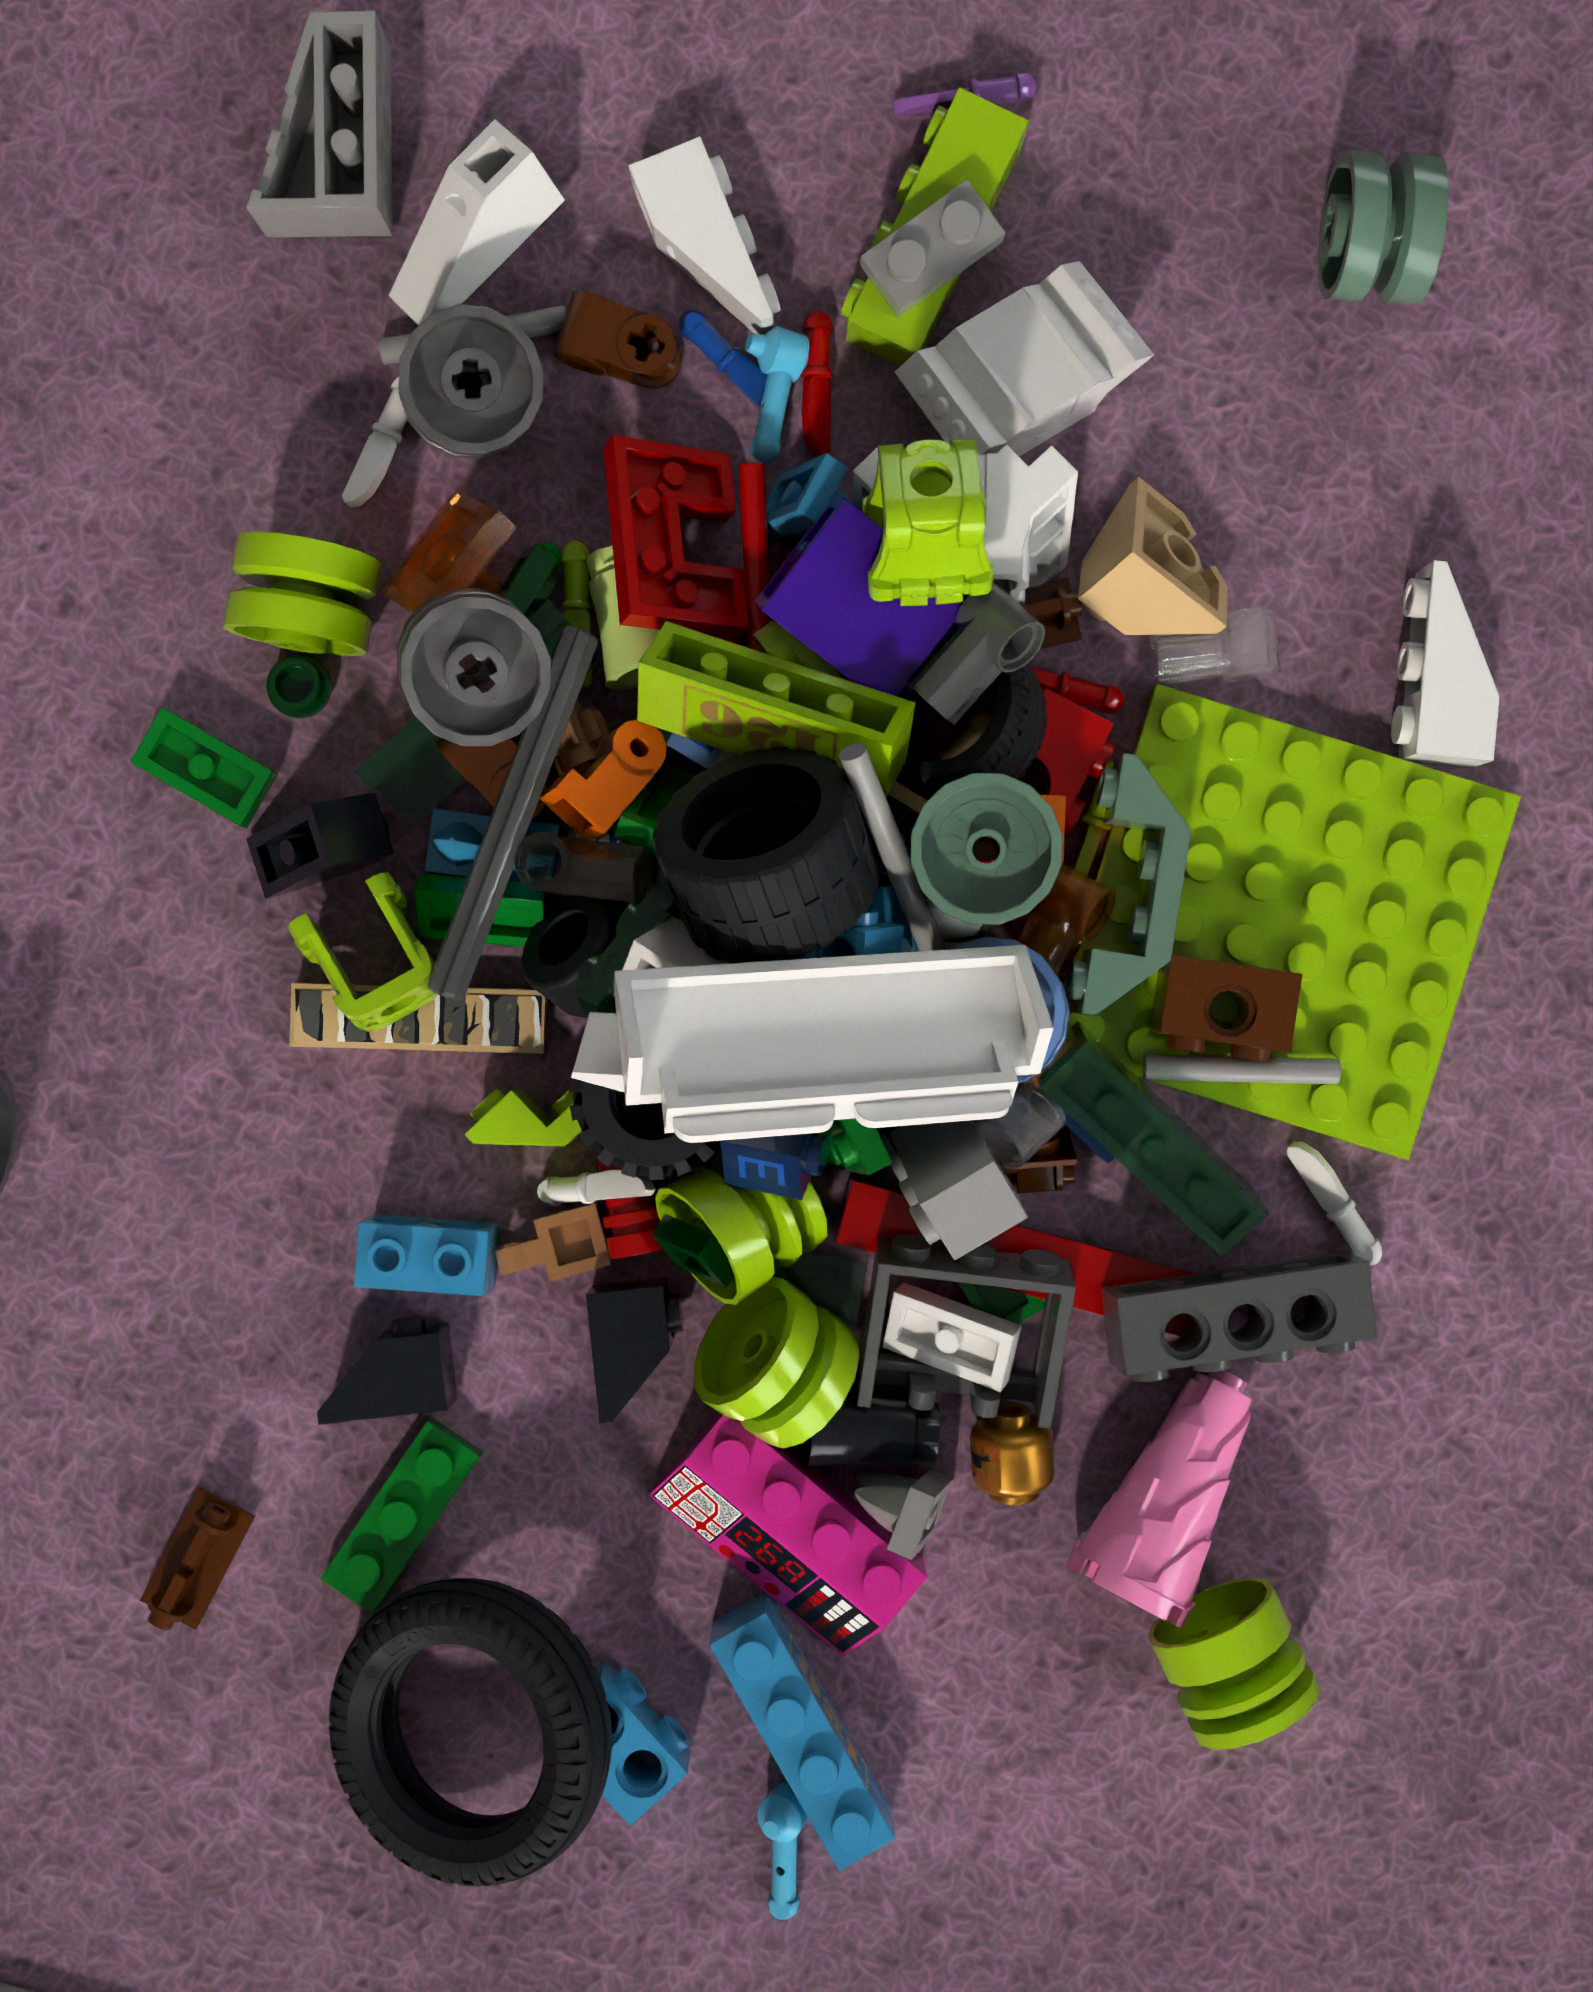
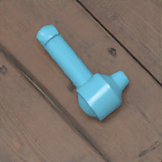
(782, 357)
(782, 1820)

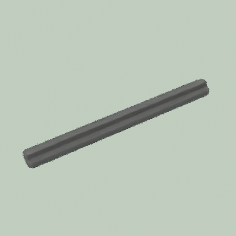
(511, 817)

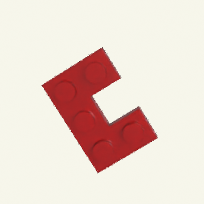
(647, 494)

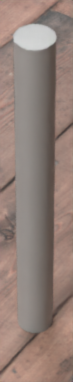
(891, 847)

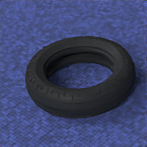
(388, 1788)

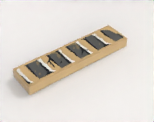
(478, 1023)

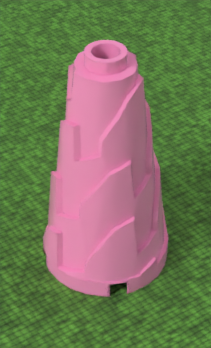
(1162, 1516)

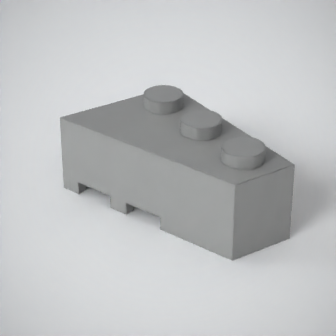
(334, 138)
(954, 1185)

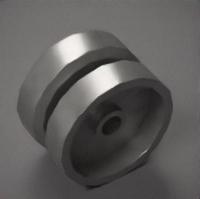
(476, 343)
(479, 706)

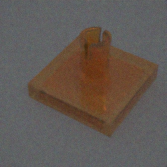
(452, 554)

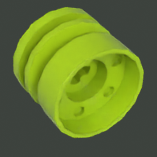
(749, 1225)
(1236, 1665)

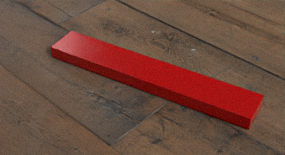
(883, 1213)

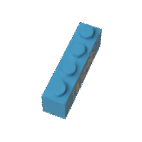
(802, 1731)

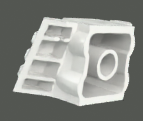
(1026, 364)
(1025, 514)

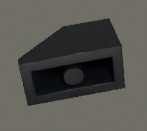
(320, 843)
(629, 1337)
(397, 1375)

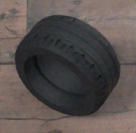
(1003, 748)

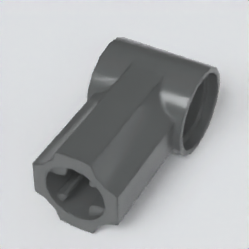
(990, 638)

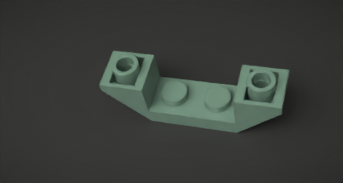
(1138, 803)

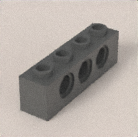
(1336, 1318)

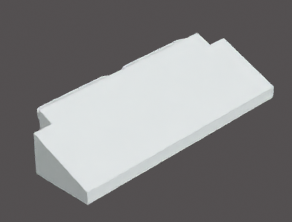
(831, 1040)

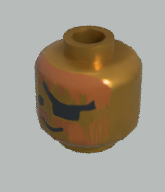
(1011, 1455)

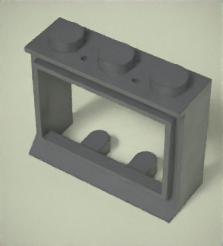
(1030, 1271)

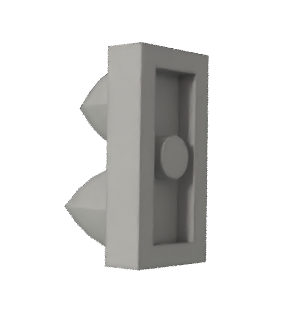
(905, 1506)

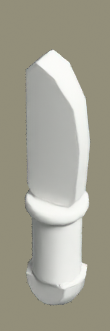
(377, 452)
(592, 1187)
(1334, 1199)

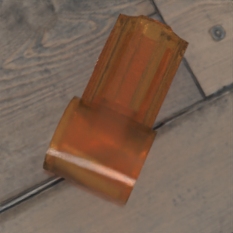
(1067, 917)

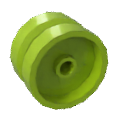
(301, 594)
(776, 1364)

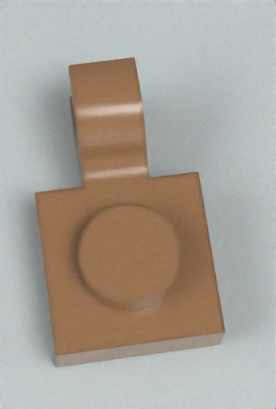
(565, 1241)

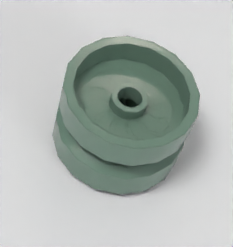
(1382, 226)
(1022, 830)

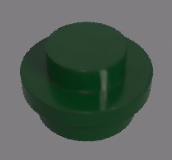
(299, 686)

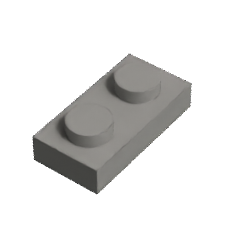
(932, 248)

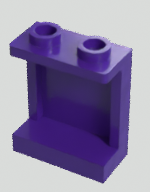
(827, 605)

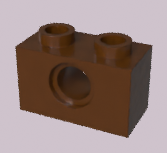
(1264, 1000)

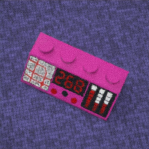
(790, 1533)

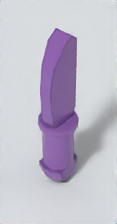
(997, 90)

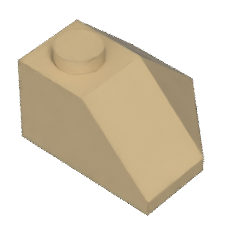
(1147, 572)

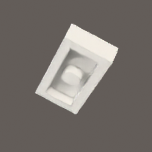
(951, 1336)

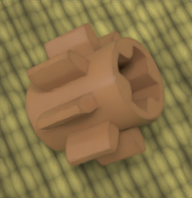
(580, 740)

